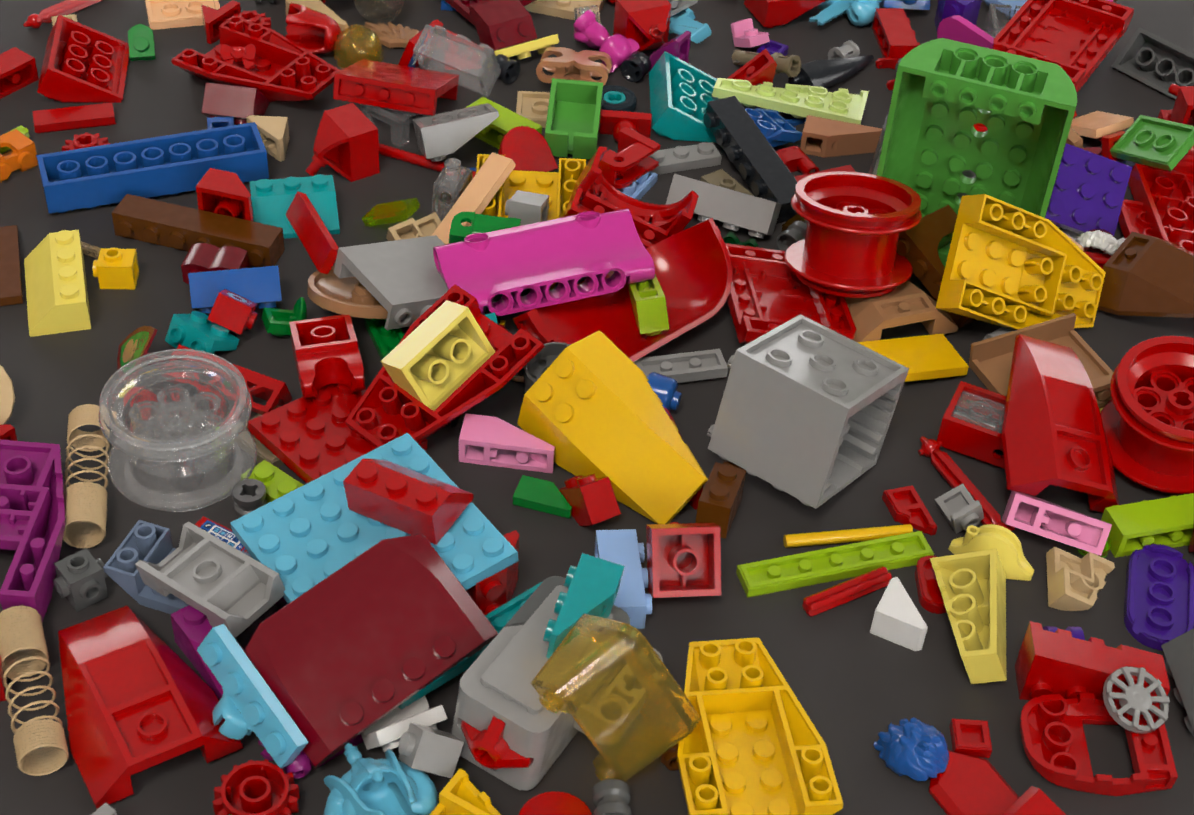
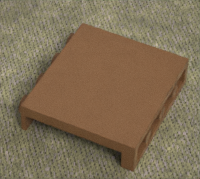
(993, 356)

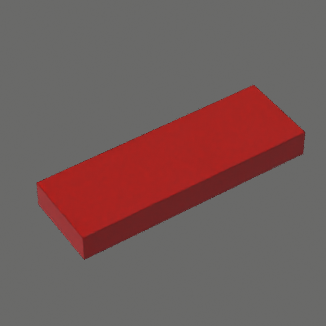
(73, 117)

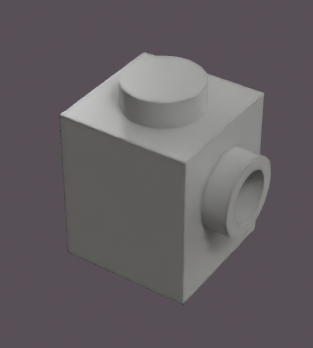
(528, 207)
(430, 750)

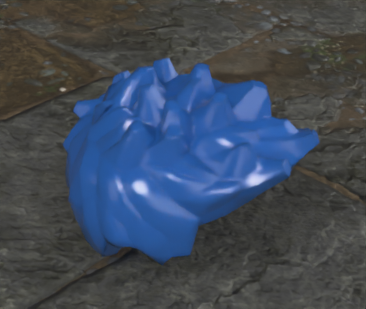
(913, 749)

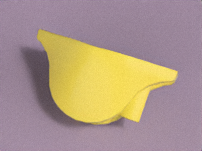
(1000, 538)

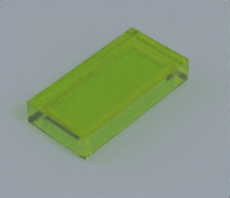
(391, 212)

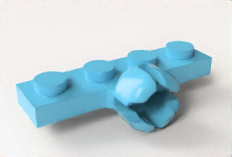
(248, 700)

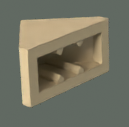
(274, 134)

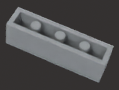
(727, 205)

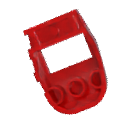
(1059, 751)

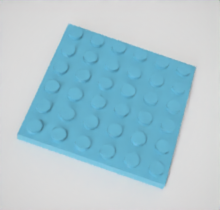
(316, 534)

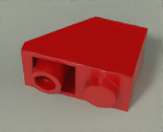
(590, 499)

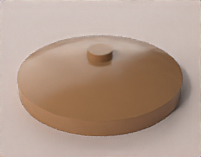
(343, 296)

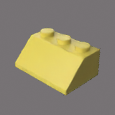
(439, 355)

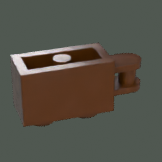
(721, 496)

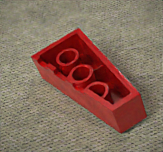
(1072, 666)

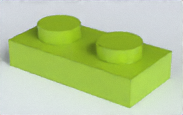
(275, 480)

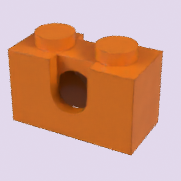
(21, 155)

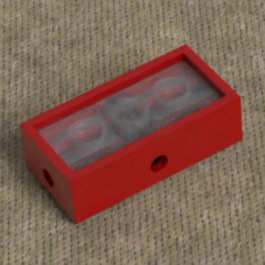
(975, 424)

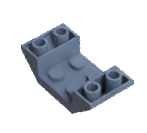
(150, 544)

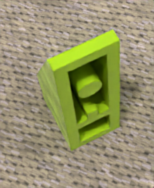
(649, 306)

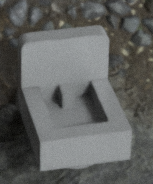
(960, 508)

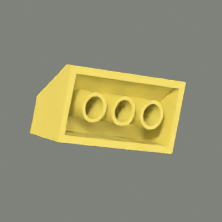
(57, 285)

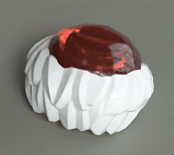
(1098, 240)

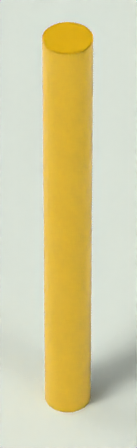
(844, 536)

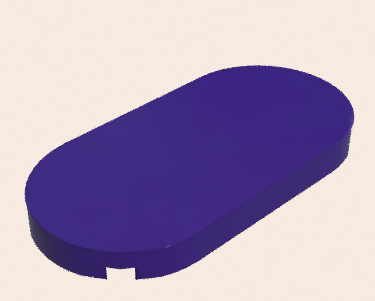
(1158, 595)

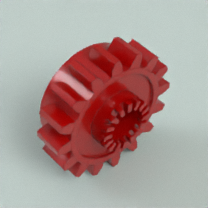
(256, 790)

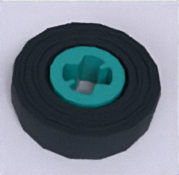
(618, 99)

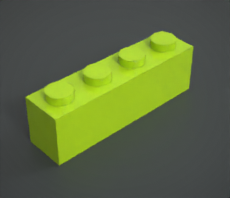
(1150, 522)

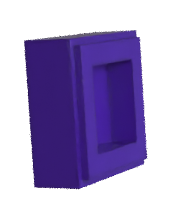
(773, 47)

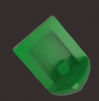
(141, 43)
(277, 320)

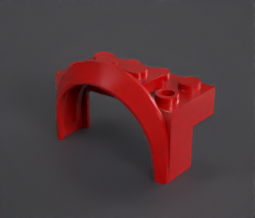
(598, 195)

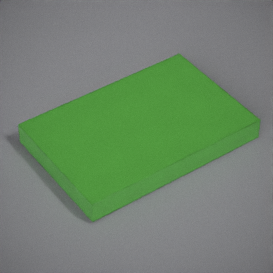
(1154, 142)

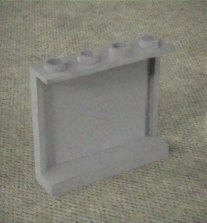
(397, 275)

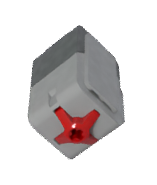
(500, 709)

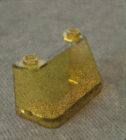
(616, 695)

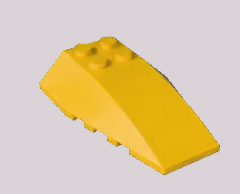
(613, 425)

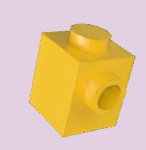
(116, 268)

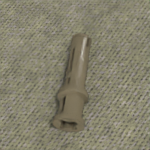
(788, 65)

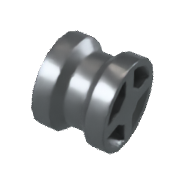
(248, 496)

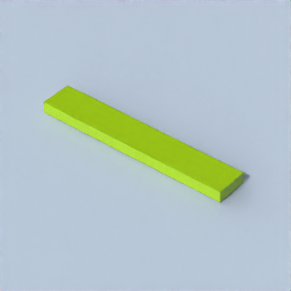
(832, 563)

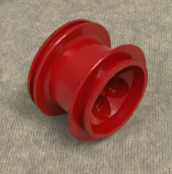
(852, 233)
(1153, 414)

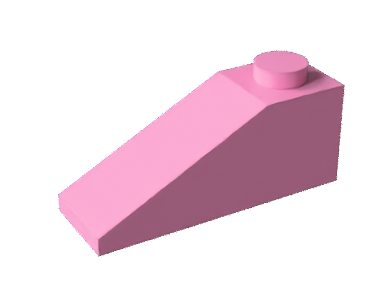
(500, 444)
(1056, 522)

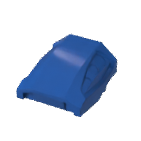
(774, 126)

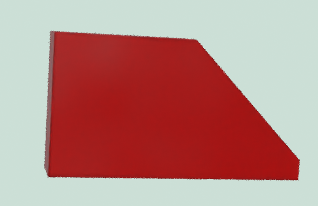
(908, 508)

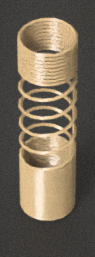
(86, 500)
(24, 655)

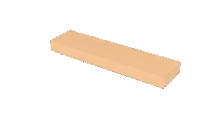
(478, 192)

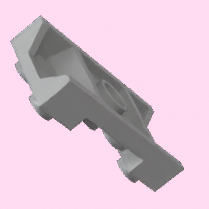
(215, 580)

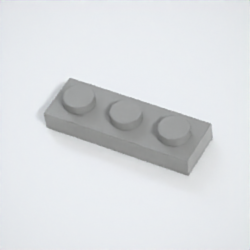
(686, 158)
(686, 366)

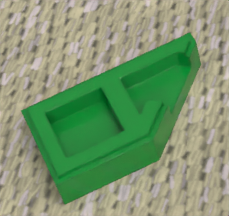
(541, 496)

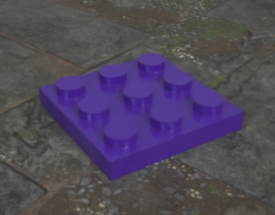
(1087, 191)

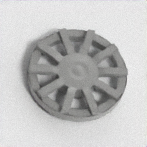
(1136, 699)

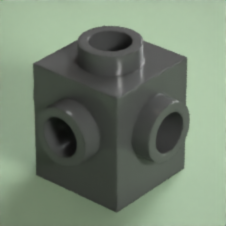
(81, 579)

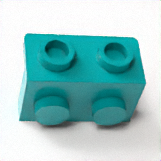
(199, 333)

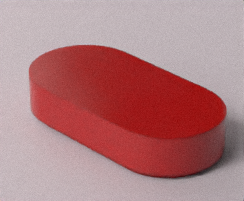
(927, 587)

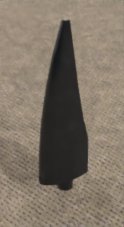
(829, 72)

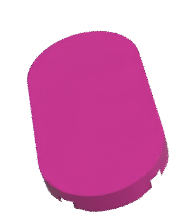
(964, 31)

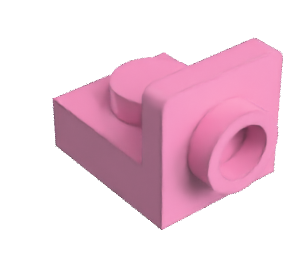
(746, 36)

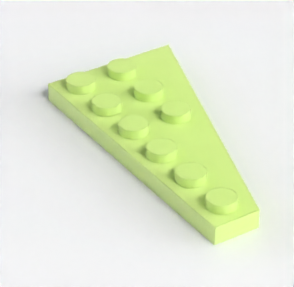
(796, 99)

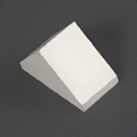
(898, 618)

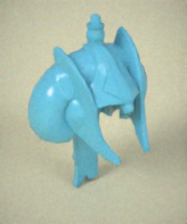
(858, 11)
(379, 787)

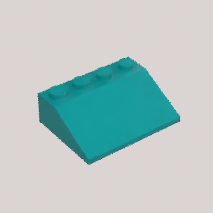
(680, 99)

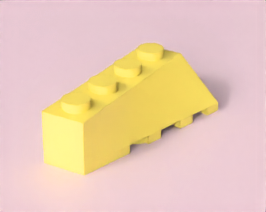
(976, 606)

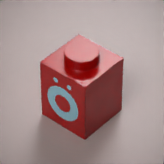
(233, 312)

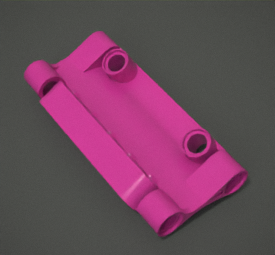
(547, 254)

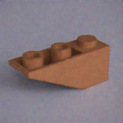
(837, 138)

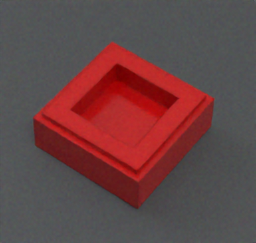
(971, 737)

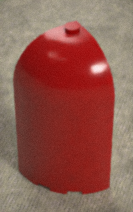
(695, 281)

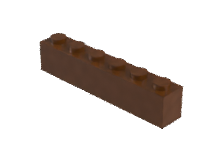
(184, 226)

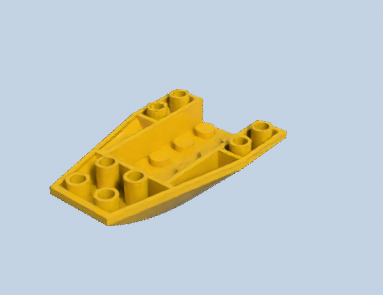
(753, 738)

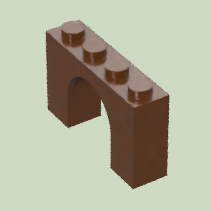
(921, 249)

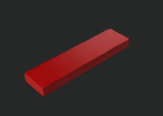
(312, 233)

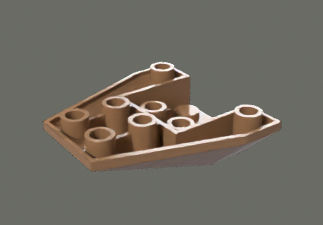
(900, 307)

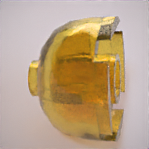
(357, 44)

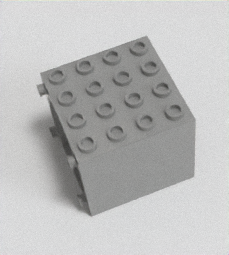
(806, 409)

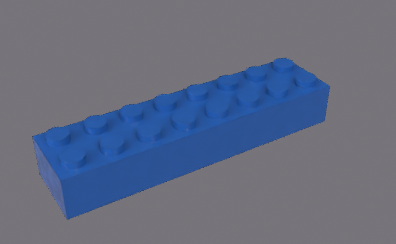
(149, 166)

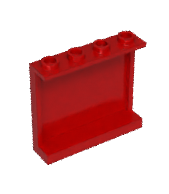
(394, 86)

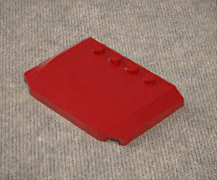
(1066, 33)
(764, 296)

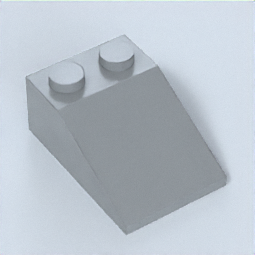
(450, 130)

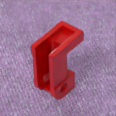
(631, 160)

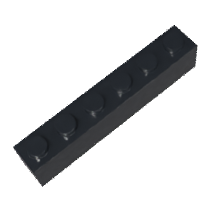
(751, 153)

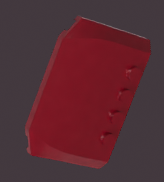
(366, 641)

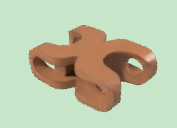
(573, 65)

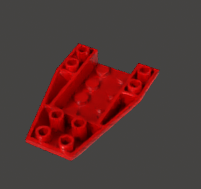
(281, 67)
(391, 412)
(1055, 426)
(131, 703)

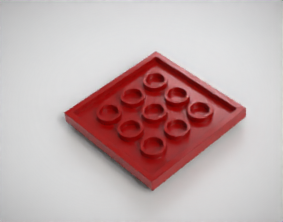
(313, 433)

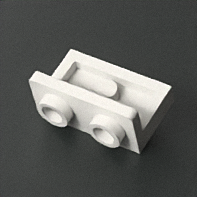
(391, 727)

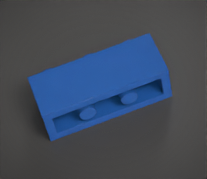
(255, 284)

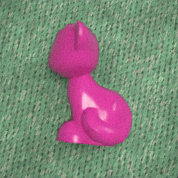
(596, 36)

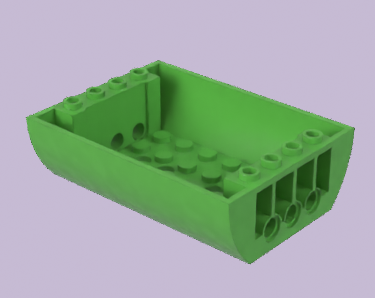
(932, 137)

